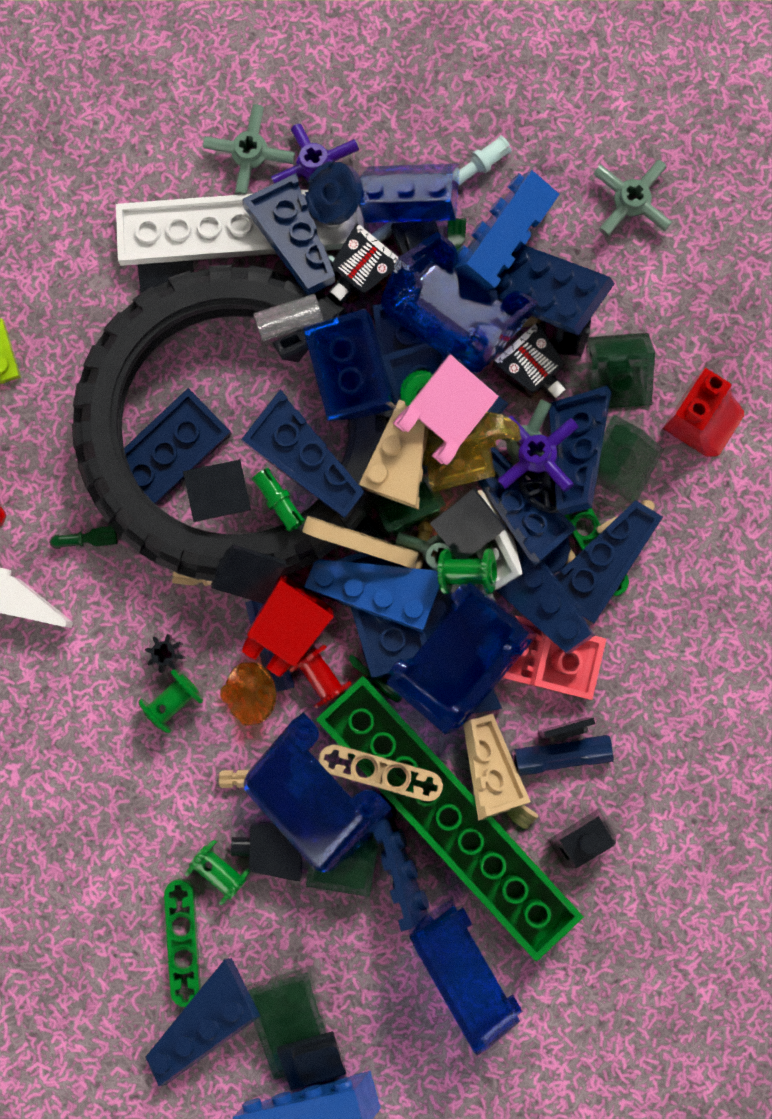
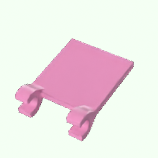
(448, 406)

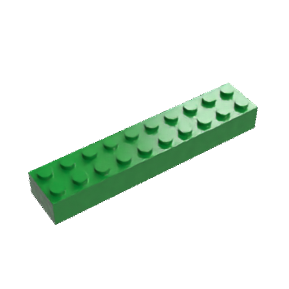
(474, 849)

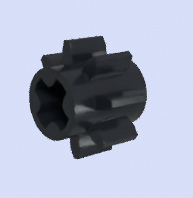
(161, 645)

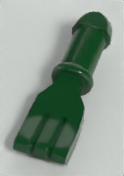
(456, 231)
(97, 537)
(379, 683)

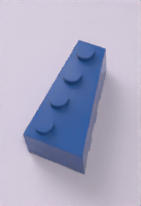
(505, 230)
(339, 1099)

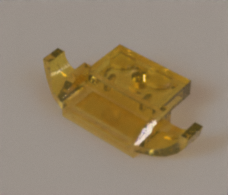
(473, 457)

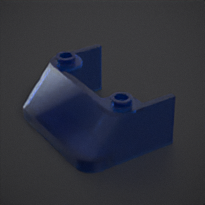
(464, 976)

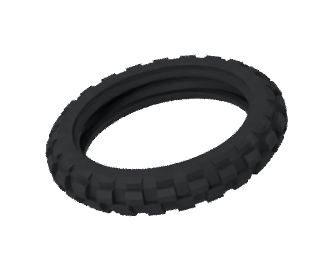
(101, 402)

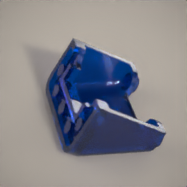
(449, 308)
(461, 659)
(309, 802)

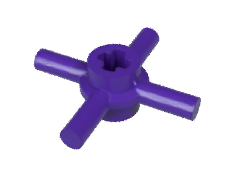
(313, 155)
(546, 461)

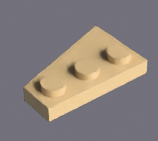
(397, 462)
(492, 769)

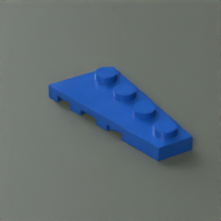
(380, 590)

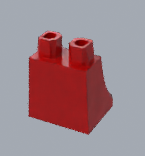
(706, 414)
(287, 625)

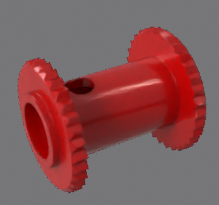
(321, 677)

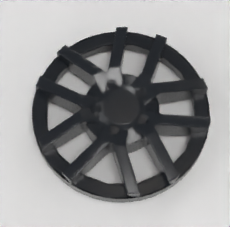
(543, 486)

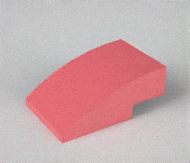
(552, 669)

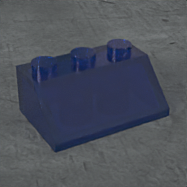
(409, 193)
(349, 366)

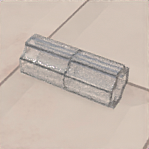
(288, 317)

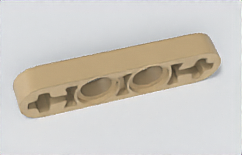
(360, 542)
(379, 777)

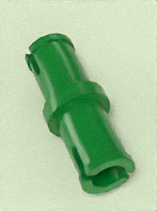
(278, 499)

